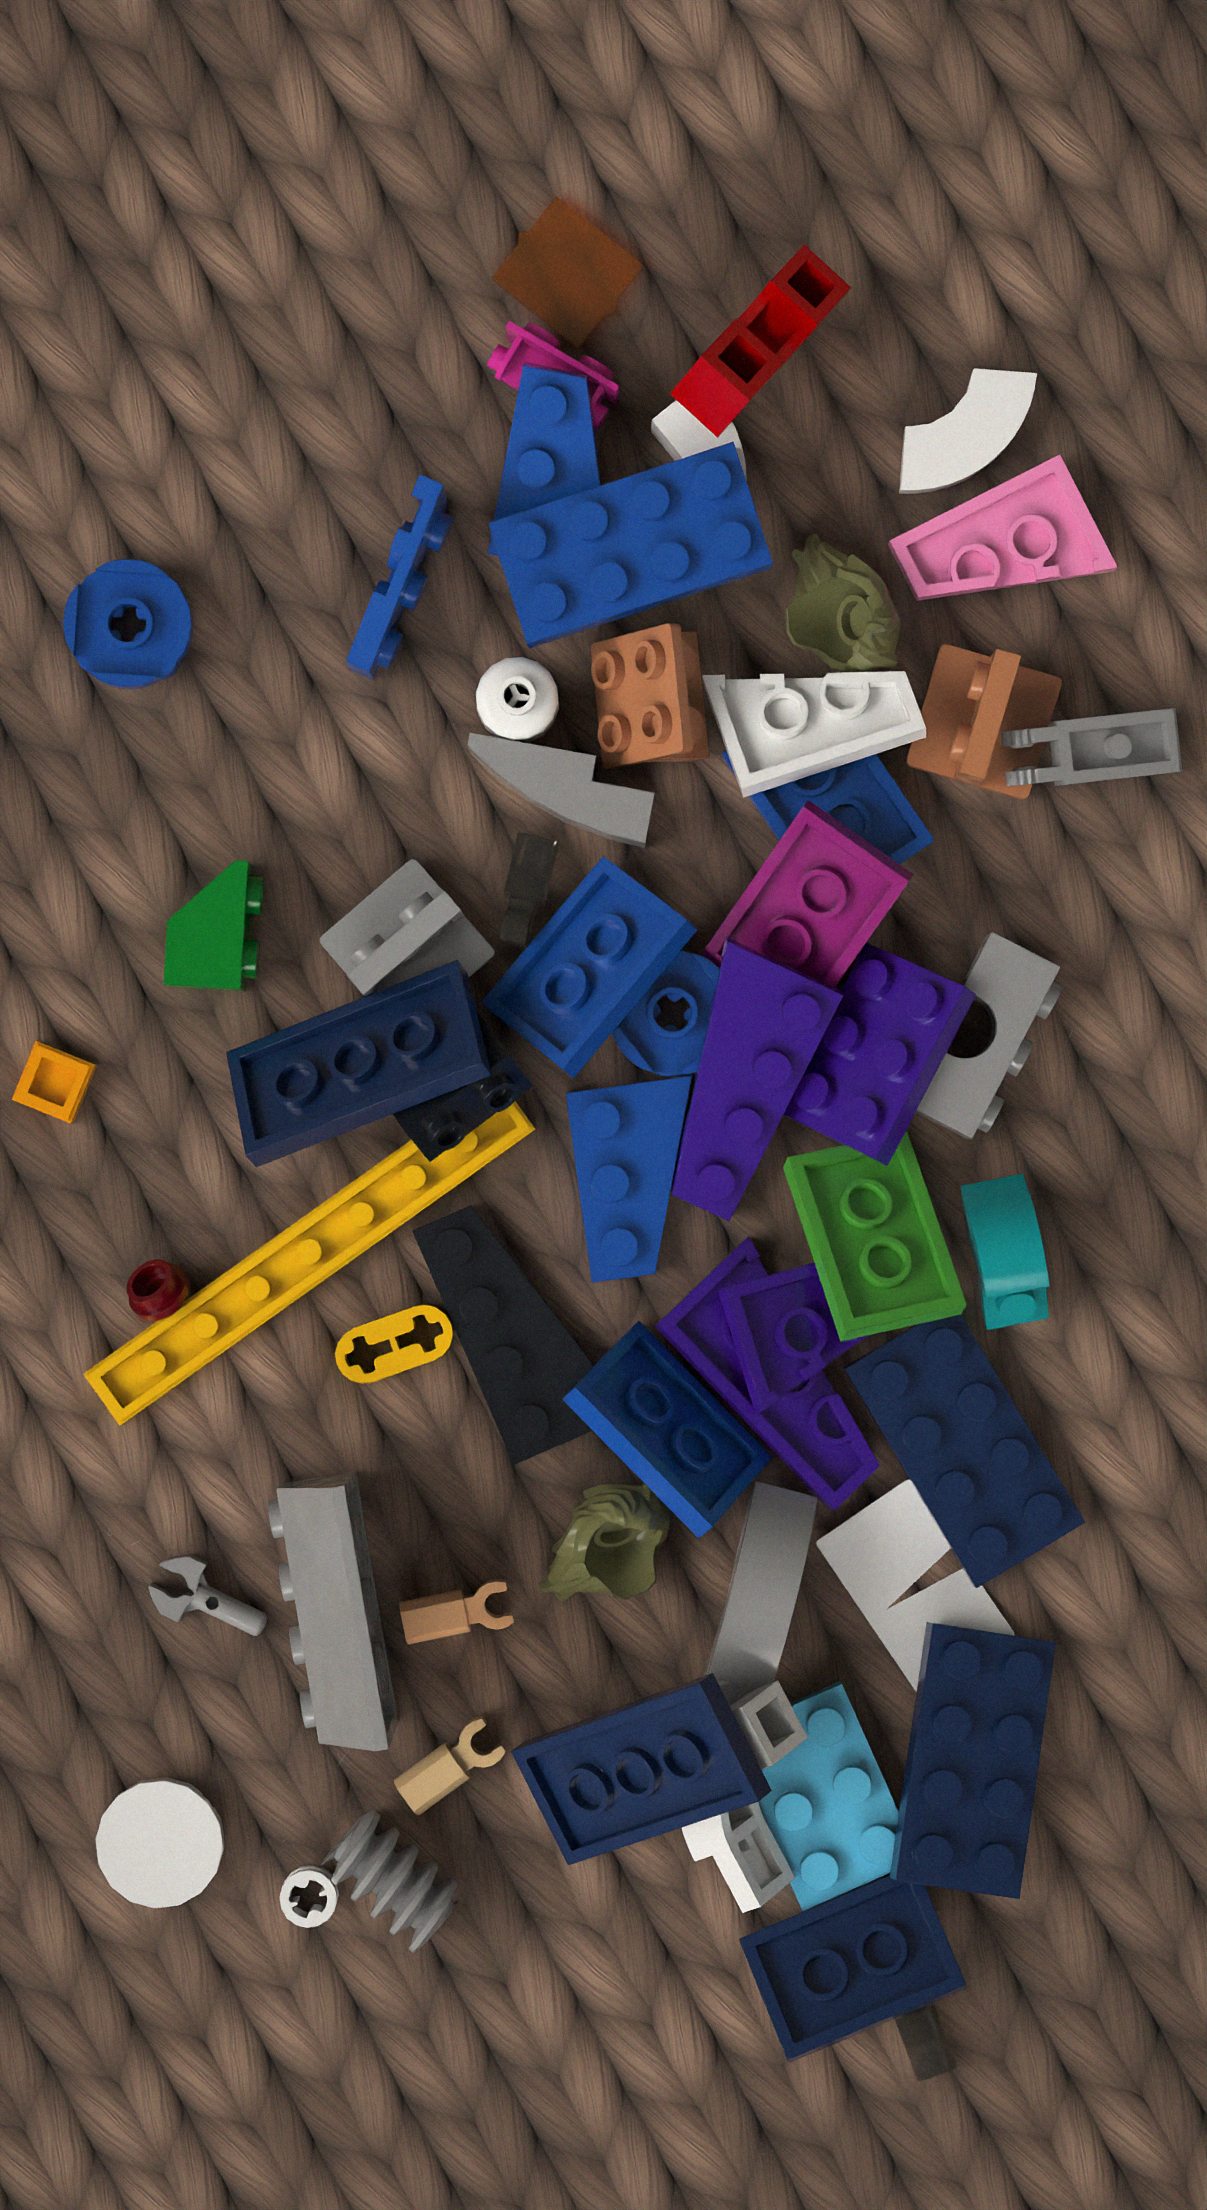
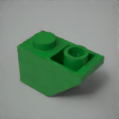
(211, 933)

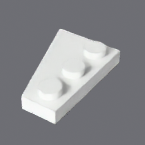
(803, 726)

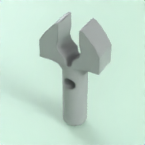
(204, 1597)

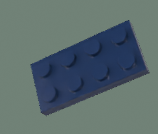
(357, 1063)
(964, 1446)
(972, 1760)
(641, 1770)

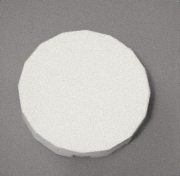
(160, 1842)

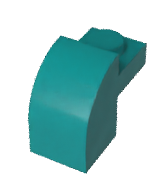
(1006, 1251)

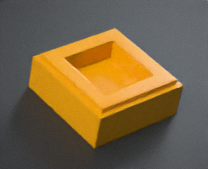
(54, 1082)

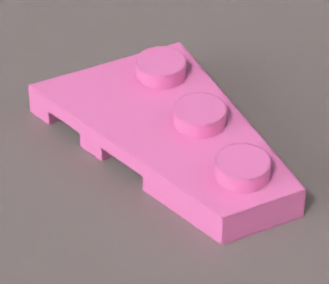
(1005, 538)

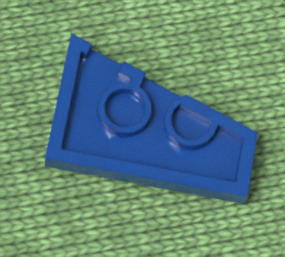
(549, 442)
(376, 637)

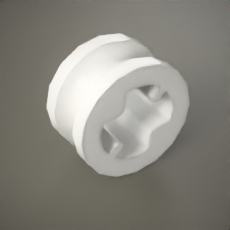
(318, 1914)

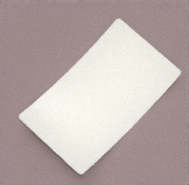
(886, 1552)

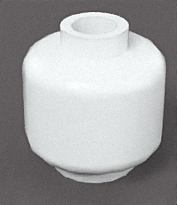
(521, 723)

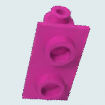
(540, 347)

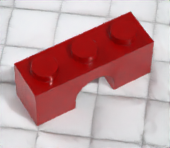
(760, 340)

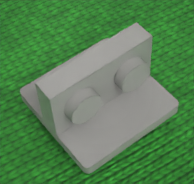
(404, 932)

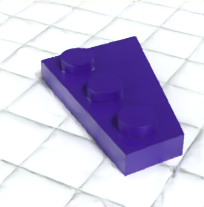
(781, 1331)

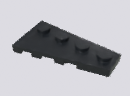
(508, 1334)

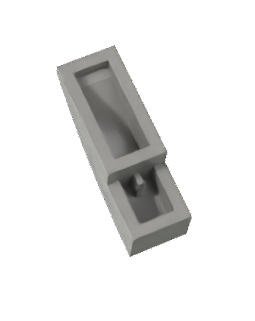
(565, 787)

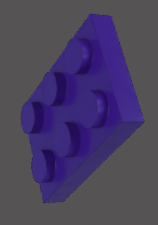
(879, 1053)

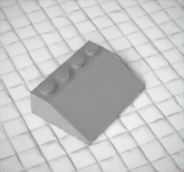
(336, 1611)

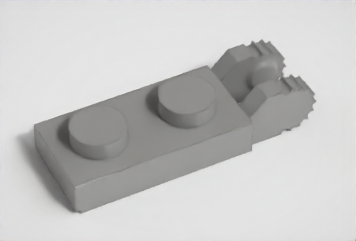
(1101, 748)

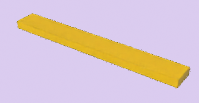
(293, 1265)

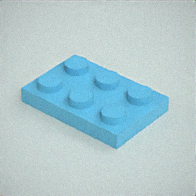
(830, 1802)

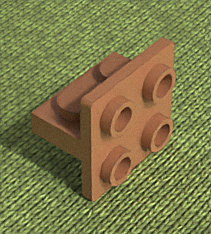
(649, 697)
(968, 708)

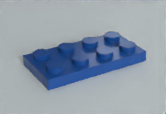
(631, 545)

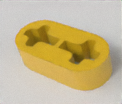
(400, 1358)

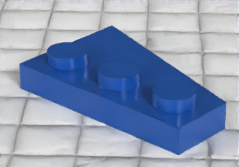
(625, 1170)

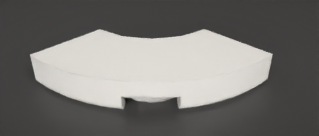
(970, 435)

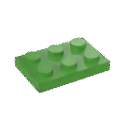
(874, 1239)

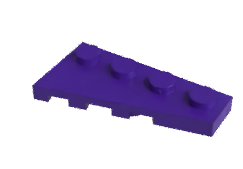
(752, 1059)
(807, 1425)

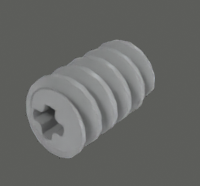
(393, 1879)

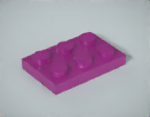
(814, 898)

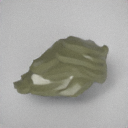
(842, 610)
(610, 1543)

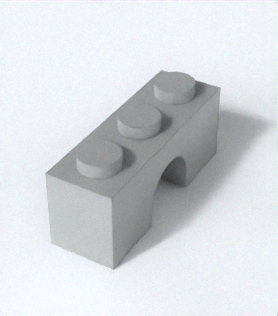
(1012, 990)

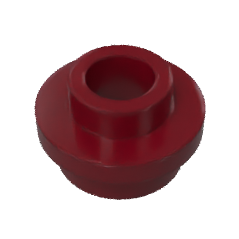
(157, 1289)

